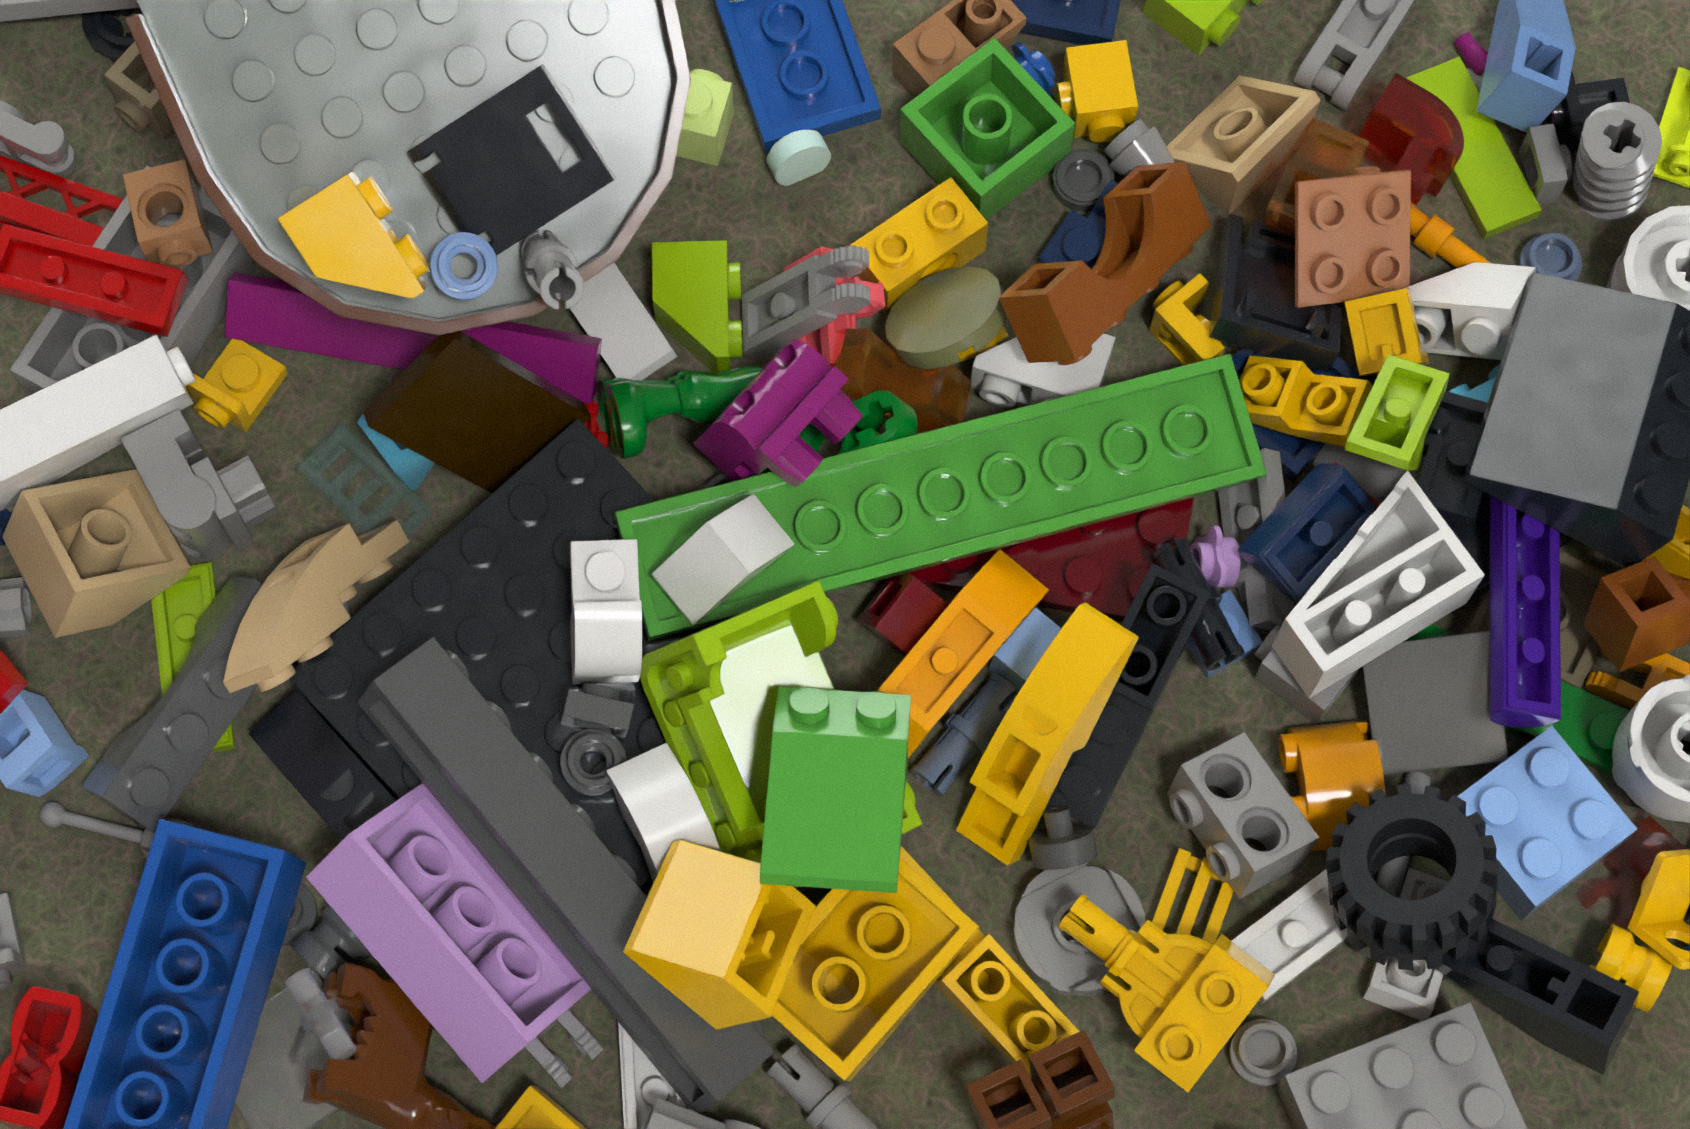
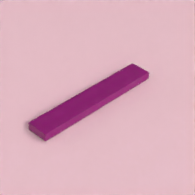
(284, 317)

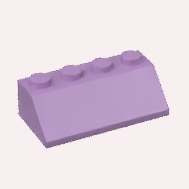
(448, 931)

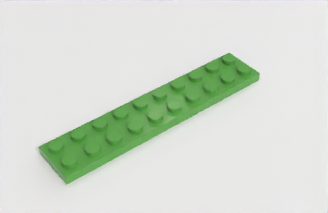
(971, 487)

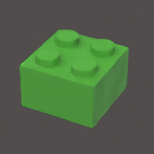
(987, 129)

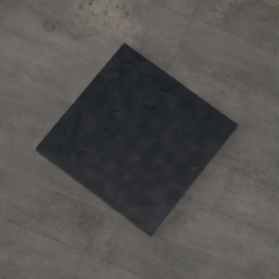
(504, 606)

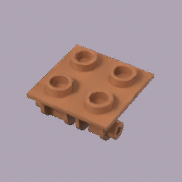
(1352, 236)

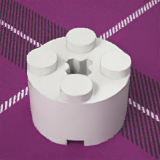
(1650, 754)

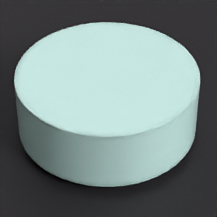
(798, 156)

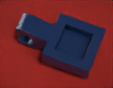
(1079, 236)

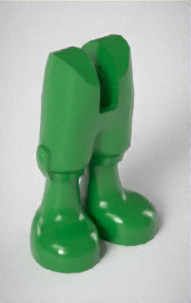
(632, 405)

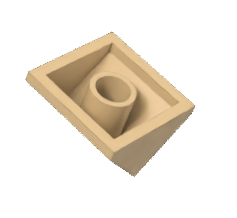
(1243, 138)

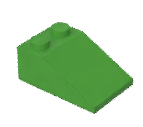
(836, 789)

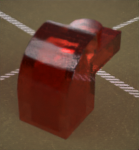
(1414, 133)

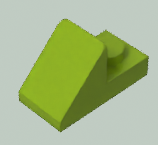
(1398, 413)

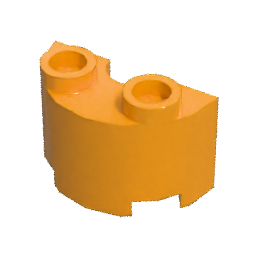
(1333, 772)

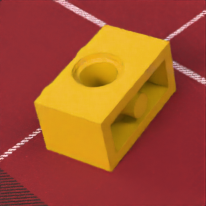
(923, 239)

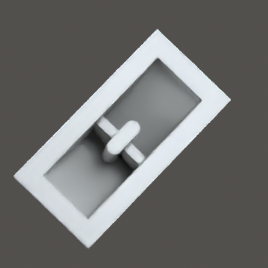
(721, 558)

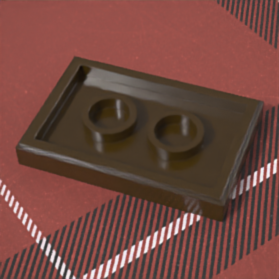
(473, 410)

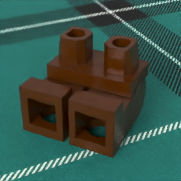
(1064, 1091)

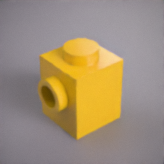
(1098, 90)

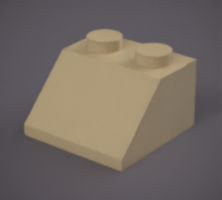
(92, 550)

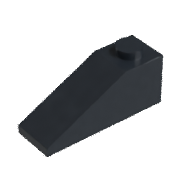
(1546, 994)

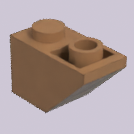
(950, 38)

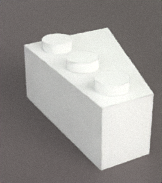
(1379, 591)

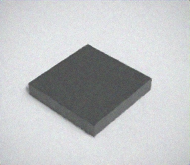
(1434, 704)

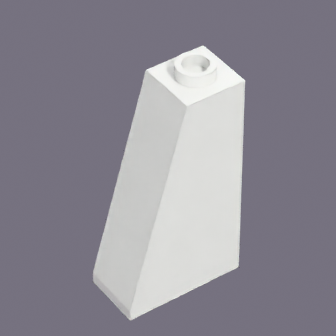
(88, 415)

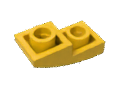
(1300, 403)

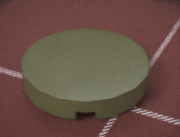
(945, 317)

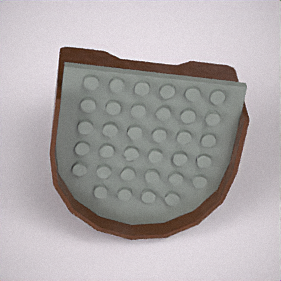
(309, 90)

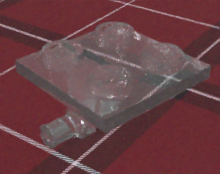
(292, 1037)

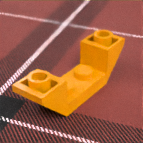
(963, 641)

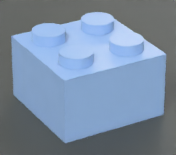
(1545, 821)

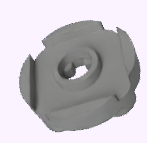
(1040, 945)

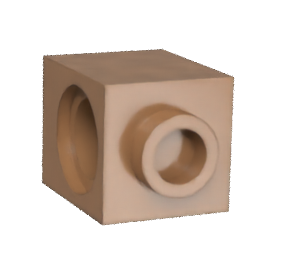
(165, 191)

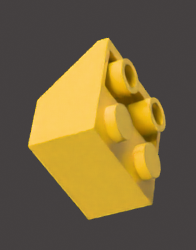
(350, 242)
(719, 934)

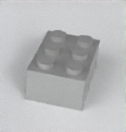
(1410, 1079)

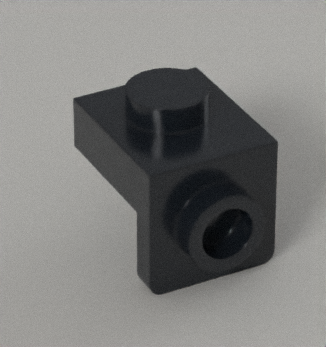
(1580, 103)

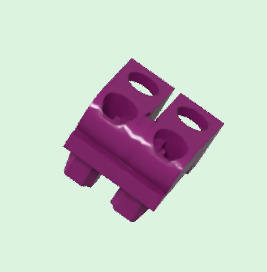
(773, 409)

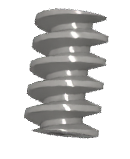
(1616, 161)

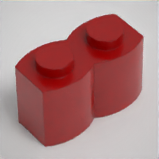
(49, 1050)

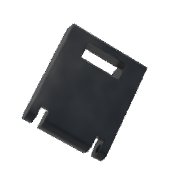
(500, 170)
(1257, 299)

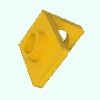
(1664, 906)

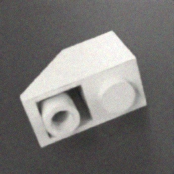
(1469, 309)
(1008, 378)

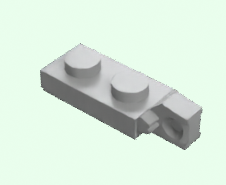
(1242, 512)

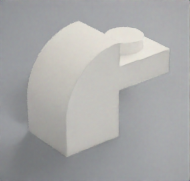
(605, 612)
(660, 805)

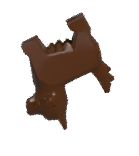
(387, 1072)

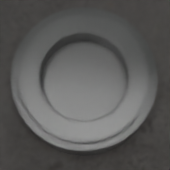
(1081, 179)

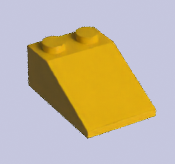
(868, 967)

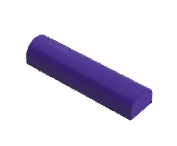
(1523, 618)

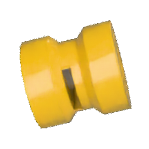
(1633, 965)

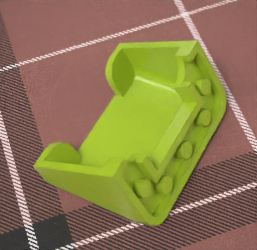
(719, 706)

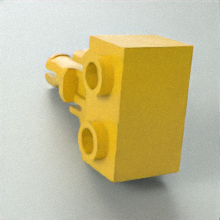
(1178, 996)

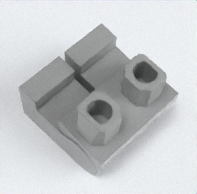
(199, 504)

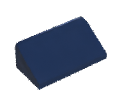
(1308, 529)

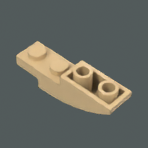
(305, 603)

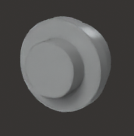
(1262, 1052)

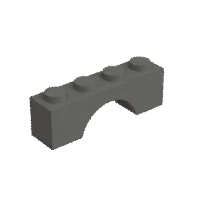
(164, 750)

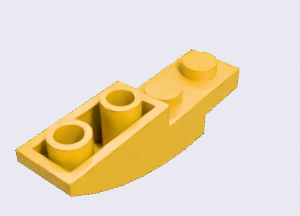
(1042, 730)
(999, 995)

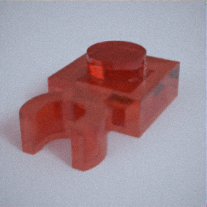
(1630, 867)

